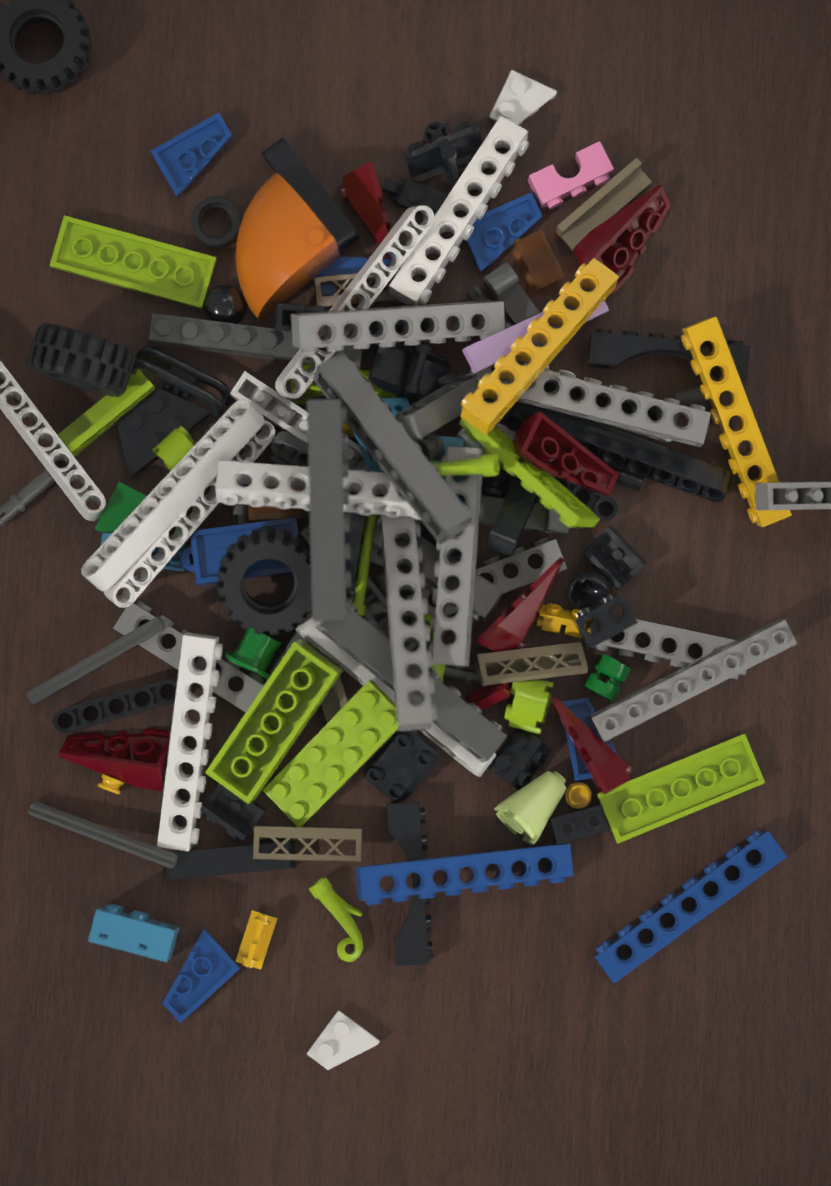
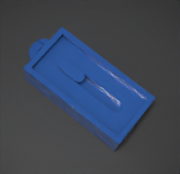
(212, 544)

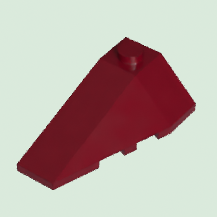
(366, 201)
(623, 235)
(561, 455)
(516, 622)
(129, 758)
(600, 760)

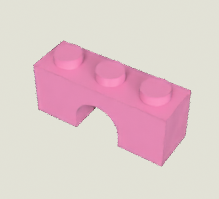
(552, 188)

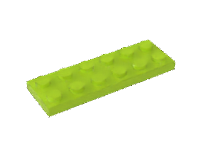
(133, 262)
(550, 490)
(334, 754)
(681, 788)

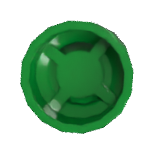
(614, 671)

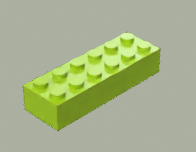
(274, 721)

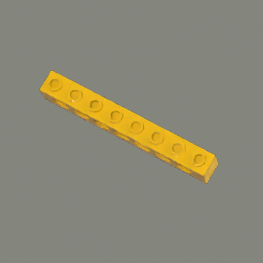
(720, 356)
(486, 415)

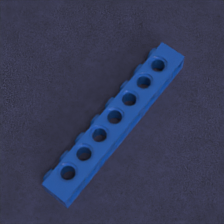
(769, 856)
(558, 868)

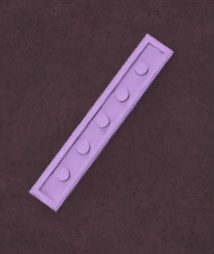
(489, 350)

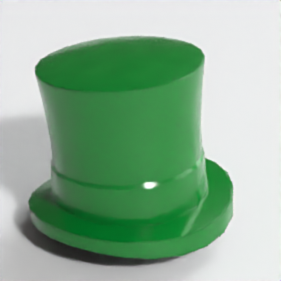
(255, 652)

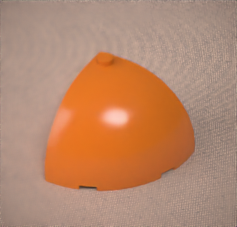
(279, 247)

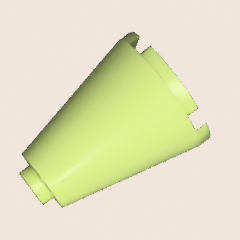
(532, 806)

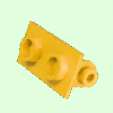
(554, 616)
(256, 940)

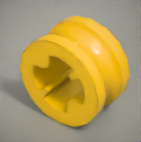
(110, 784)

